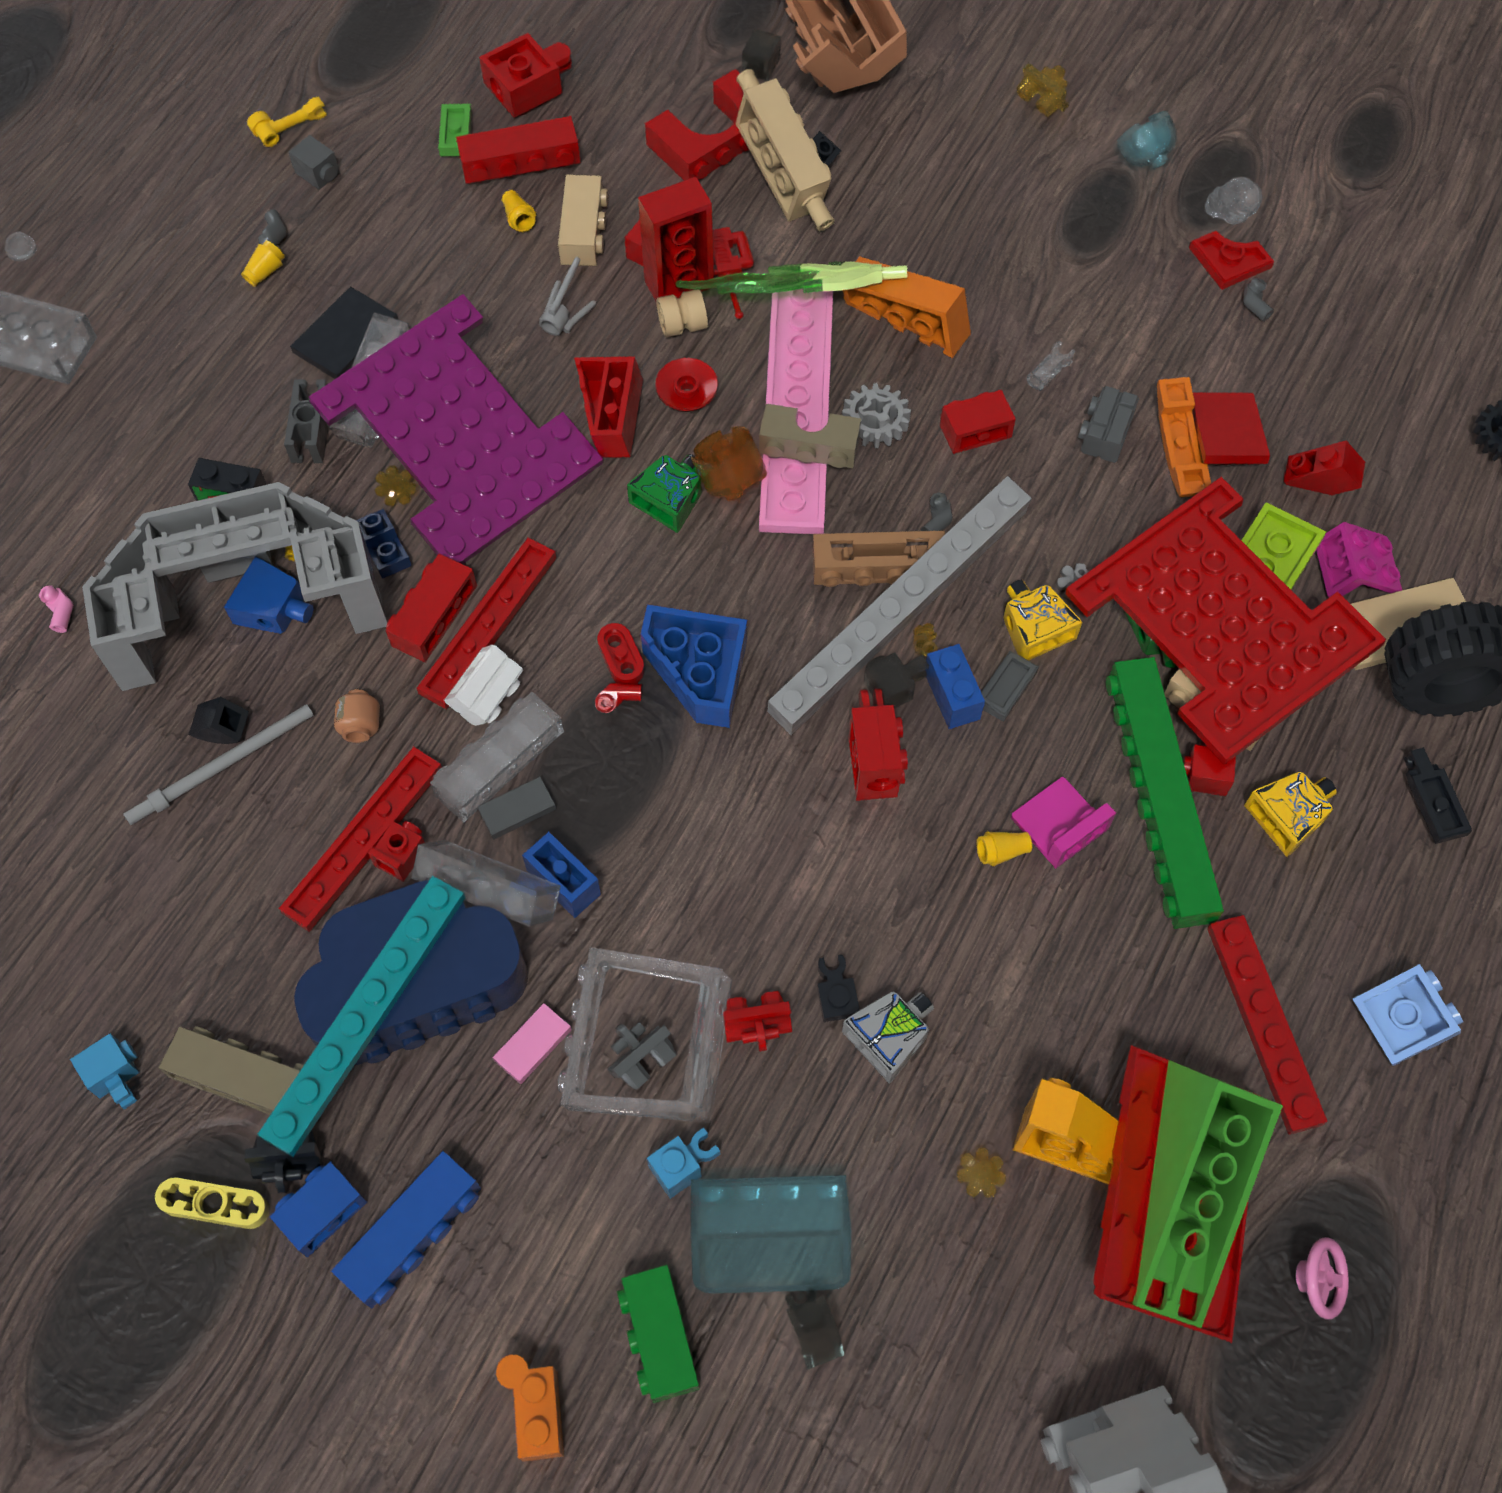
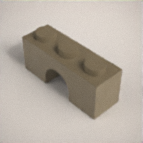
(832, 445)

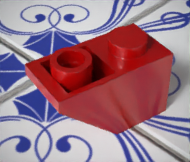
(1326, 469)

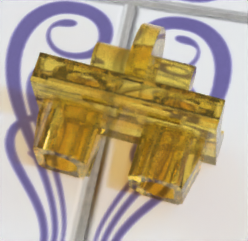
(1048, 84)

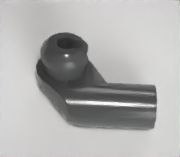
(1253, 299)

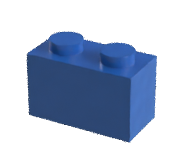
(954, 686)
(558, 865)
(317, 1208)

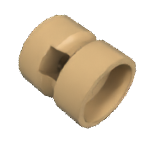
(682, 313)

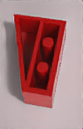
(611, 401)

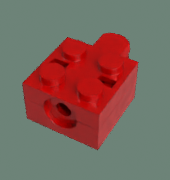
(524, 73)
(875, 748)

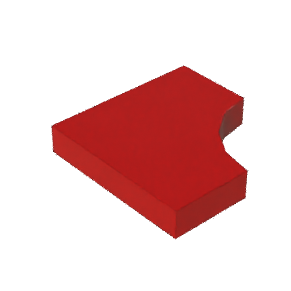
(1229, 260)

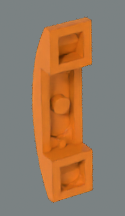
(1180, 436)

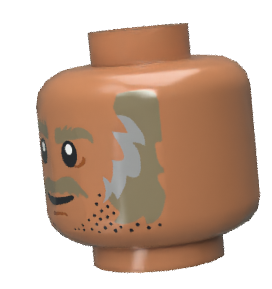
(356, 716)

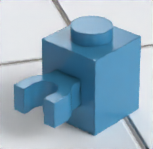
(106, 1069)
(678, 1164)

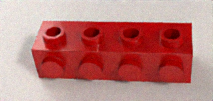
(518, 149)

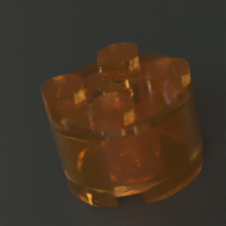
(728, 463)

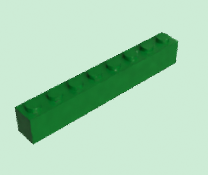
(1164, 794)

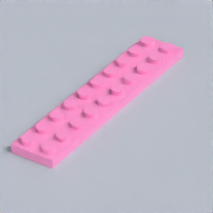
(798, 379)

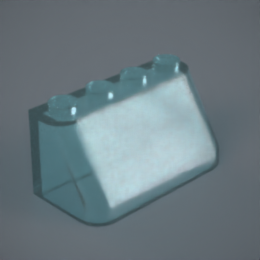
(770, 1234)

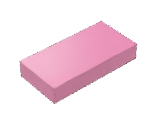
(532, 1043)

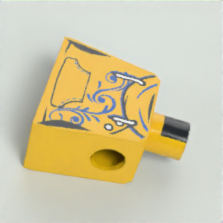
(1038, 620)
(1291, 809)

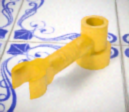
(268, 130)

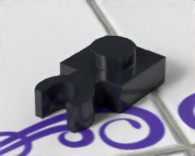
(836, 995)

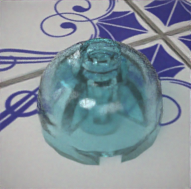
(1149, 142)

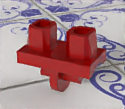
(757, 1022)

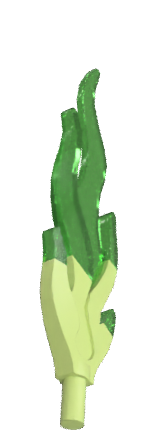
(810, 277)

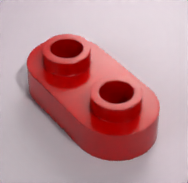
(622, 656)

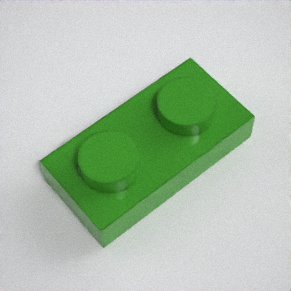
(454, 122)

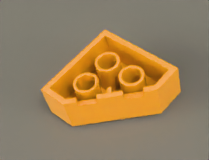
(1067, 1131)

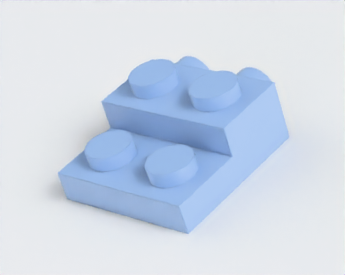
(1408, 1014)

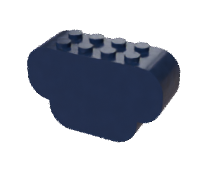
(463, 980)

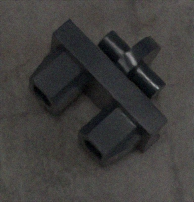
(280, 1168)

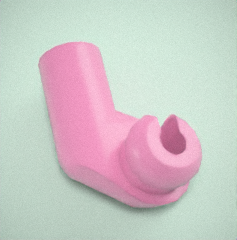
(60, 605)

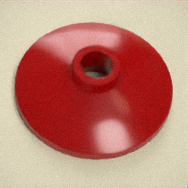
(683, 375)

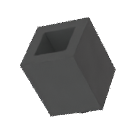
(314, 162)

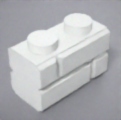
(484, 686)

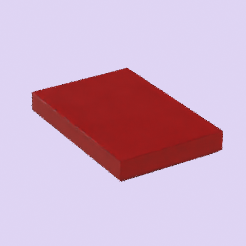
(1229, 428)

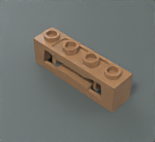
(874, 556)

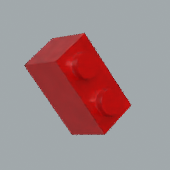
(977, 421)

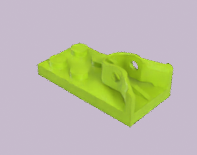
(1283, 542)

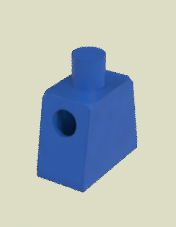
(267, 599)

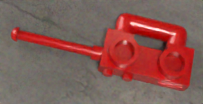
(726, 263)

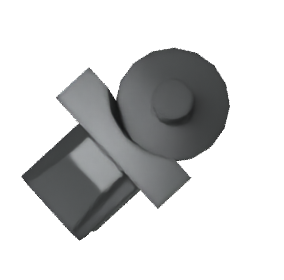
(628, 1065)

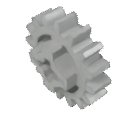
(877, 411)

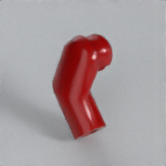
(615, 694)

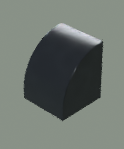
(218, 721)

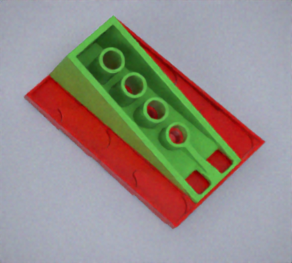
(1180, 1193)

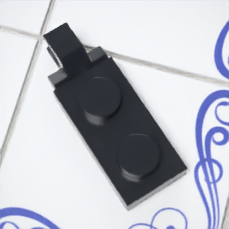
(1436, 798)

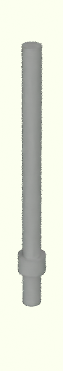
(160, 800)

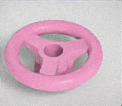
(1318, 1277)

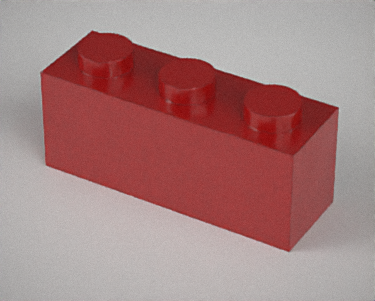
(431, 607)

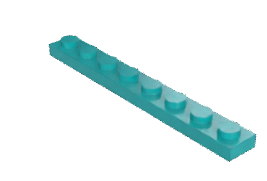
(361, 1017)

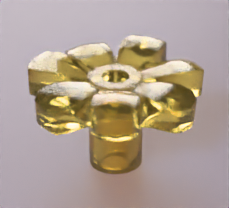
(394, 486)
(981, 1180)

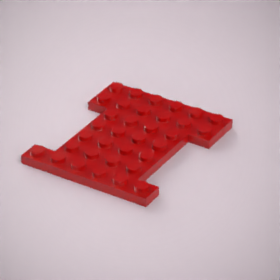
(1227, 622)

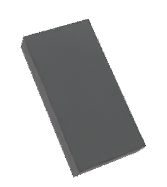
(1008, 685)
(516, 808)

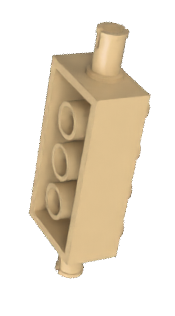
(783, 150)

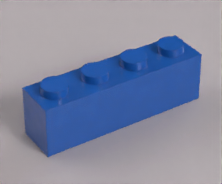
(407, 1230)

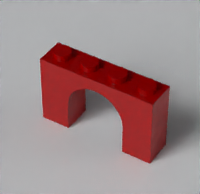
(695, 153)

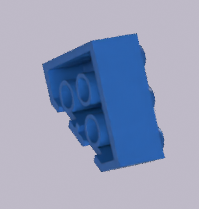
(697, 659)

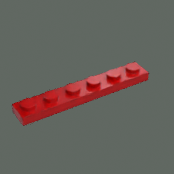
(488, 619)
(350, 850)
(1267, 1025)

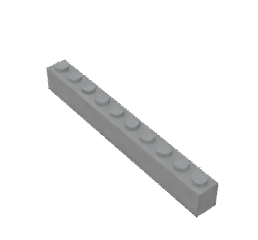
(898, 605)

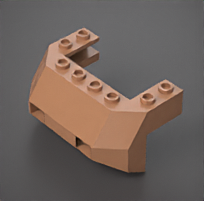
(846, 48)

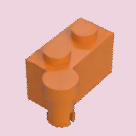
(535, 1407)

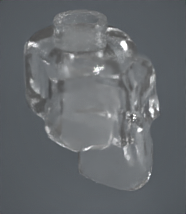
(1234, 200)

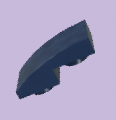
(383, 544)

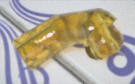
(923, 639)

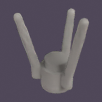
(555, 315)

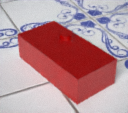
(676, 237)

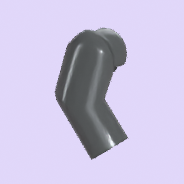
(275, 231)
(940, 512)

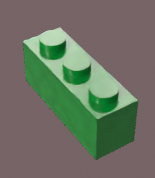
(658, 1335)

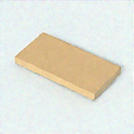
(1394, 609)

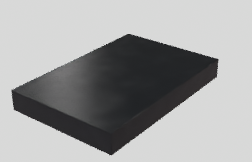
(338, 333)

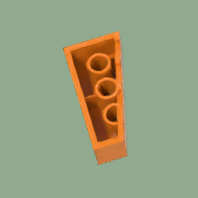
(918, 304)

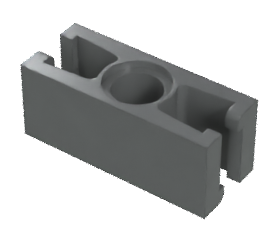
(305, 425)

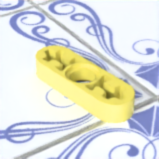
(187, 1187)

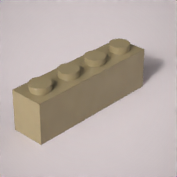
(228, 1069)

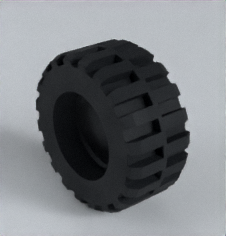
(1447, 660)

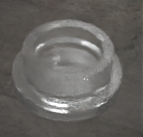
(20, 246)

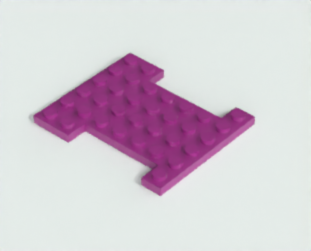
(458, 433)

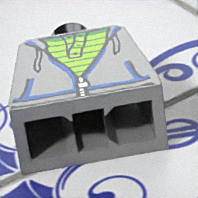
(889, 1031)

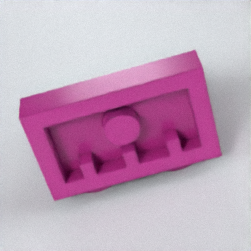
(1357, 557)
(1062, 821)

